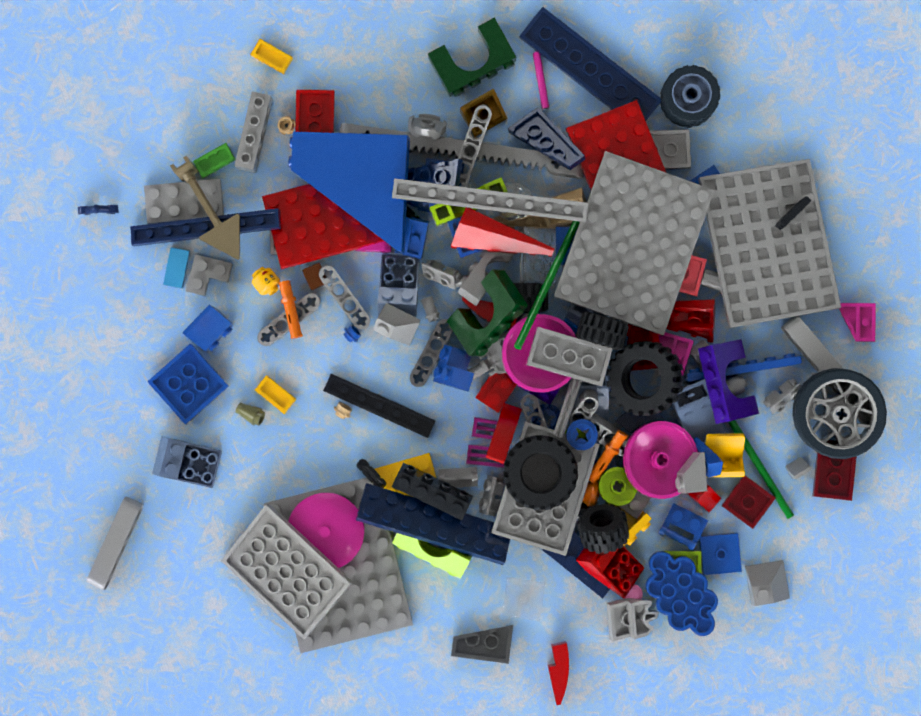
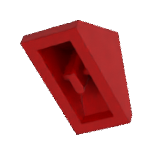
(706, 499)

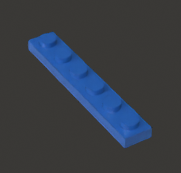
(751, 366)

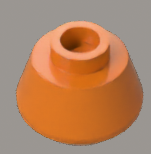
(591, 494)

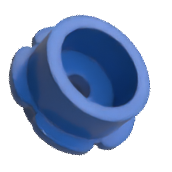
(352, 334)

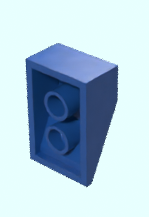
(208, 328)

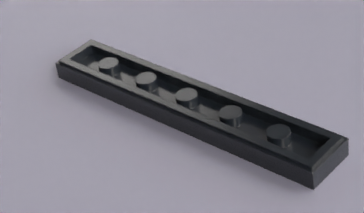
(379, 405)

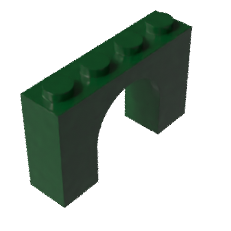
(456, 79)
(507, 307)

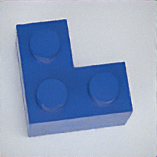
(453, 369)

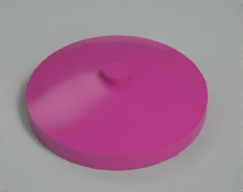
(515, 360)
(655, 457)
(330, 526)

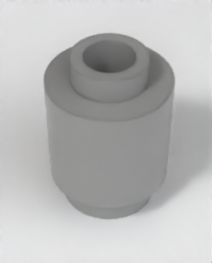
(736, 384)

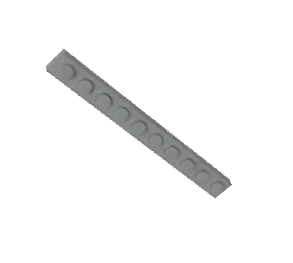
(489, 200)

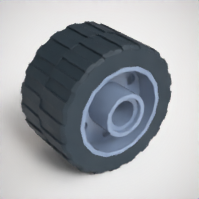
(691, 81)

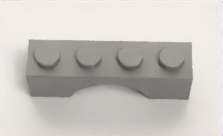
(471, 286)

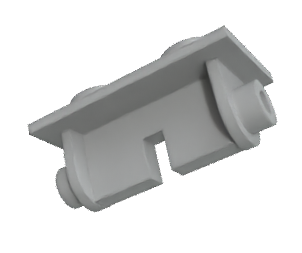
(434, 271)
(777, 401)
(459, 476)
(488, 504)

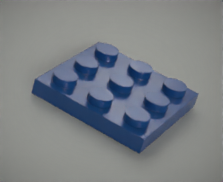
(188, 384)

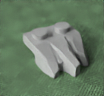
(630, 618)

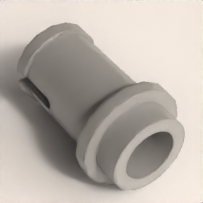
(430, 309)

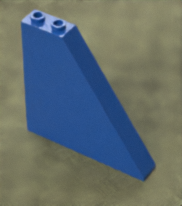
(357, 176)

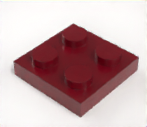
(748, 501)

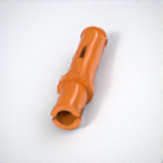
(290, 309)
(611, 450)

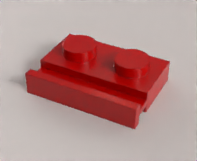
(496, 391)

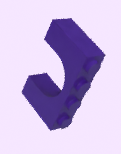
(714, 363)

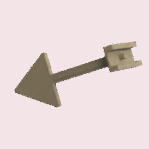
(224, 235)

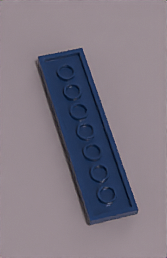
(586, 64)
(426, 523)

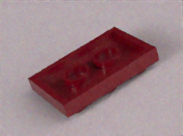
(834, 477)

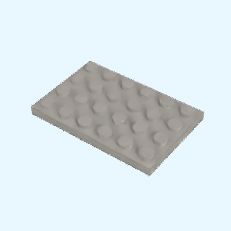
(540, 472)
(286, 571)

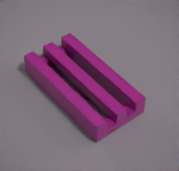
(476, 420)
(469, 455)

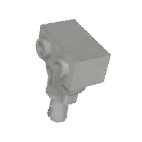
(493, 360)

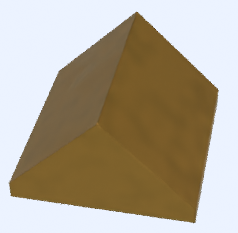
(490, 99)

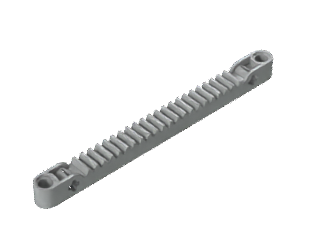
(486, 151)

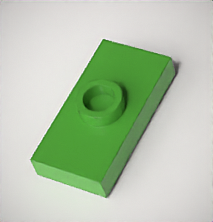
(214, 160)

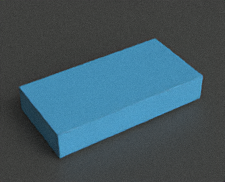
(176, 268)

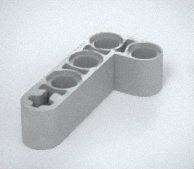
(588, 411)

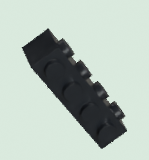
(432, 491)

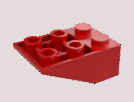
(614, 569)

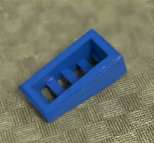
(712, 461)

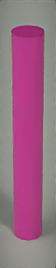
(541, 80)

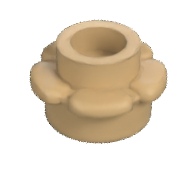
(286, 120)
(342, 410)

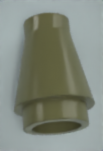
(251, 413)

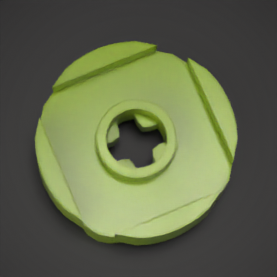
(612, 496)

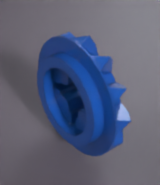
(551, 410)
(582, 444)

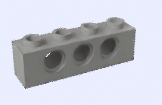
(253, 132)

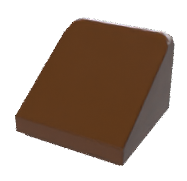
(312, 276)

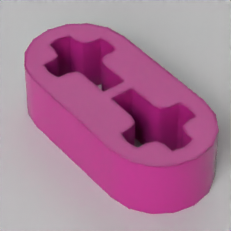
(381, 247)

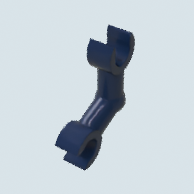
(88, 210)

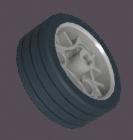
(853, 444)

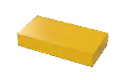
(271, 56)
(275, 394)

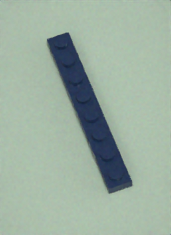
(194, 228)

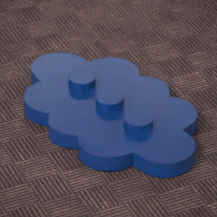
(681, 593)

